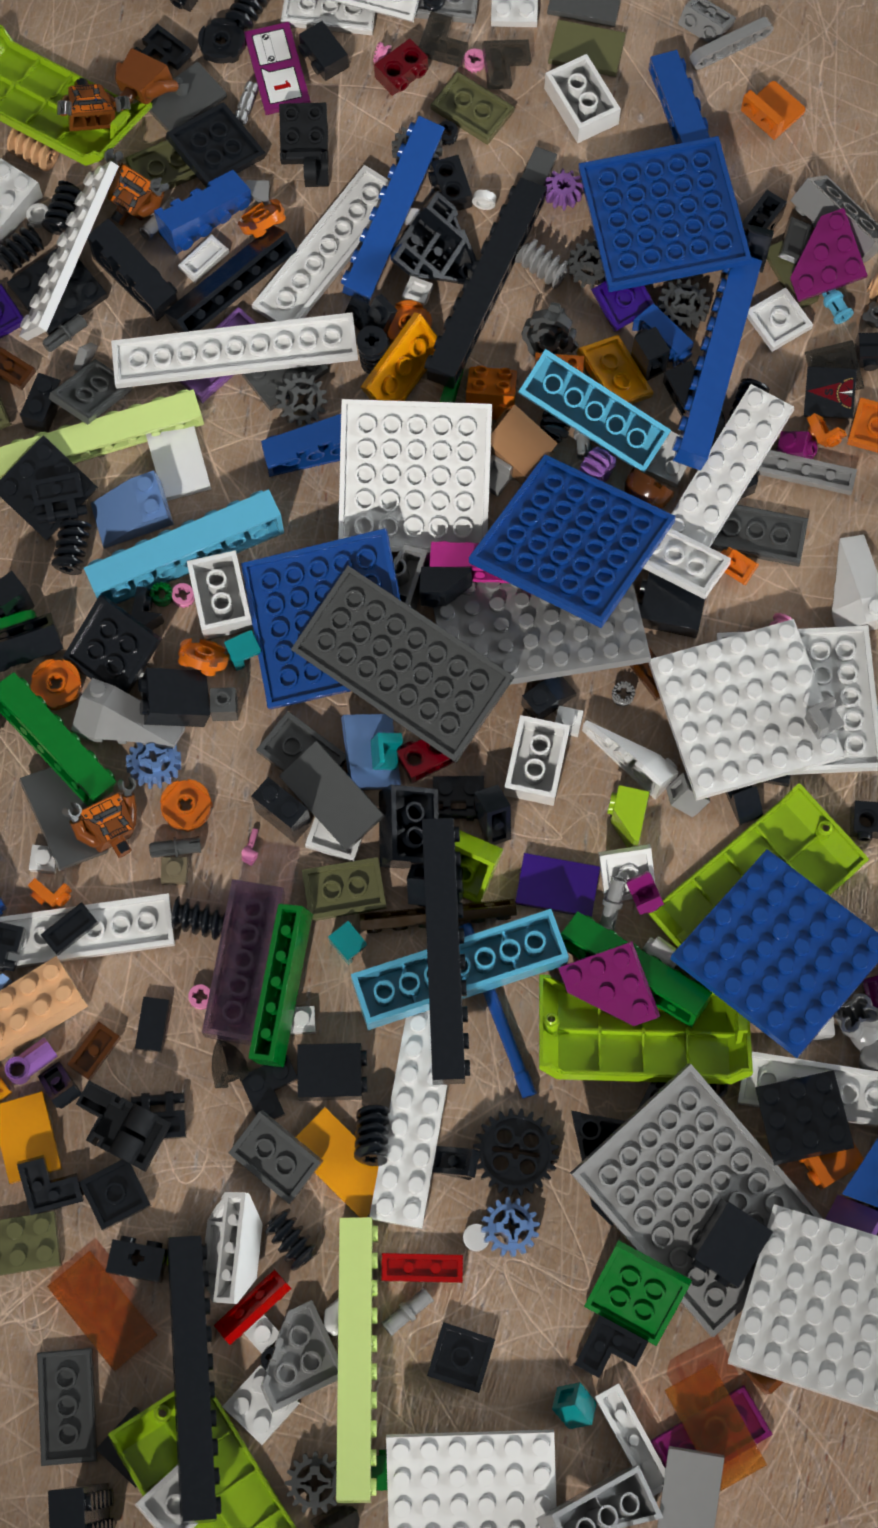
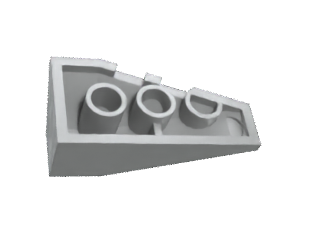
(115, 715)

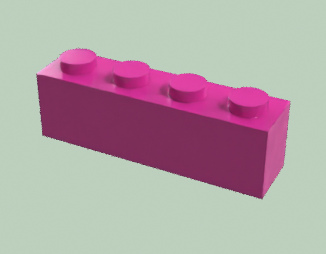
(457, 555)

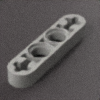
(731, 43)

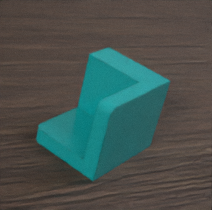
(242, 648)
(384, 750)
(347, 942)
(574, 1405)

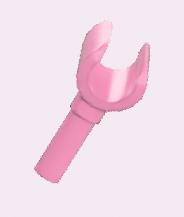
(248, 855)

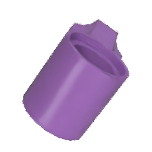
(32, 1059)

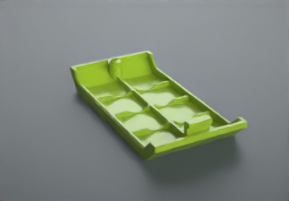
(29, 104)
(787, 830)
(594, 1045)
(150, 1452)

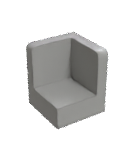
(499, 475)
(824, 718)
(682, 796)

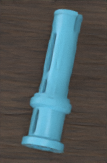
(834, 301)

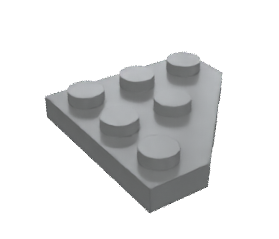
(300, 1359)

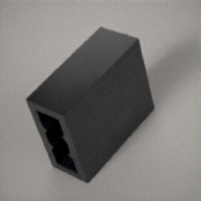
(670, 607)
(174, 697)
(281, 809)
(331, 1071)
(729, 1244)

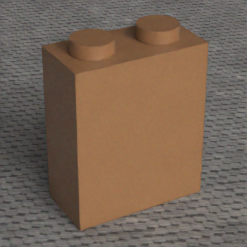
(520, 442)

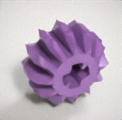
(563, 189)
(598, 464)

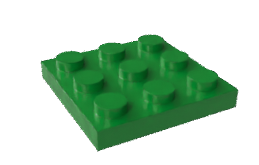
(637, 1293)

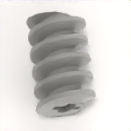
(542, 263)

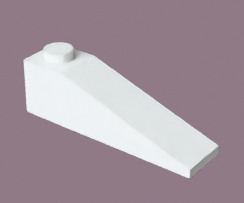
(855, 585)
(641, 764)

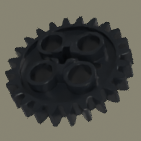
(518, 1127)

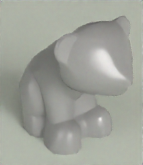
(860, 1022)

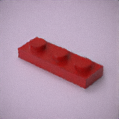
(422, 1268)
(252, 1307)

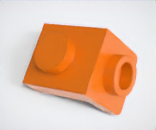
(820, 431)
(740, 567)
(42, 894)

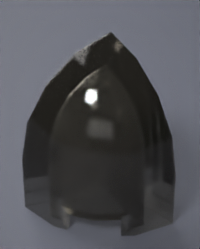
(227, 1064)
(337, 1517)

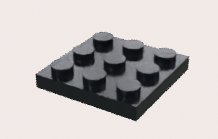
(215, 144)
(79, 296)
(40, 462)
(112, 645)
(804, 1117)

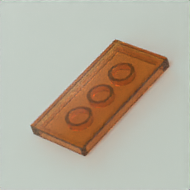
(102, 1311)
(715, 1424)

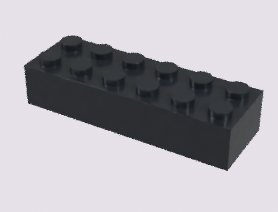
(81, 1506)

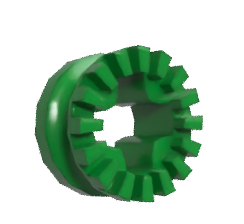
(155, 590)

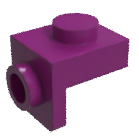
(798, 444)
(644, 893)

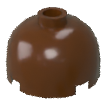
(647, 489)

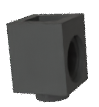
(224, 704)

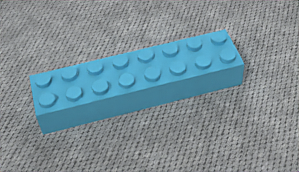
(166, 556)
(491, 961)

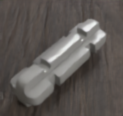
(246, 101)

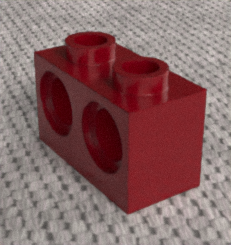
(398, 63)
(429, 763)

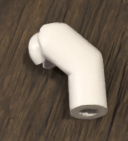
(331, 1318)

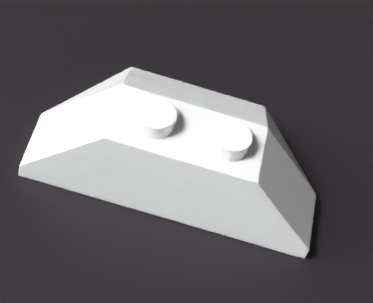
(232, 1247)

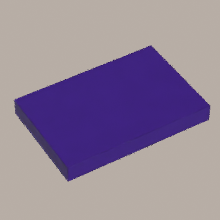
(557, 885)

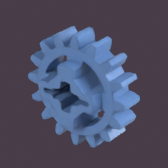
(153, 764)
(521, 1226)

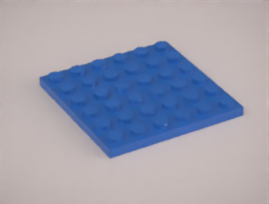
(664, 214)
(572, 540)
(287, 593)
(780, 953)

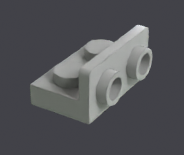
(705, 20)

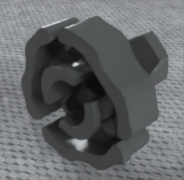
(551, 329)

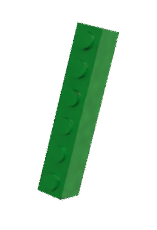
(53, 741)
(280, 985)
(669, 986)

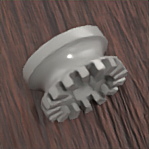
(629, 689)

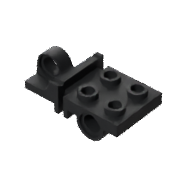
(305, 140)
(124, 1127)

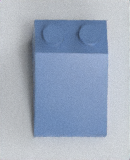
(132, 510)

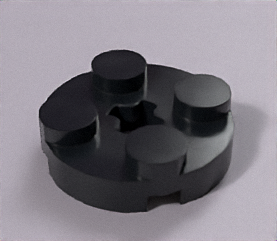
(221, 53)

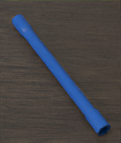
(521, 1074)

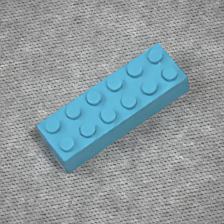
(594, 411)

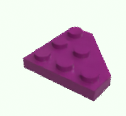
(828, 259)
(613, 984)

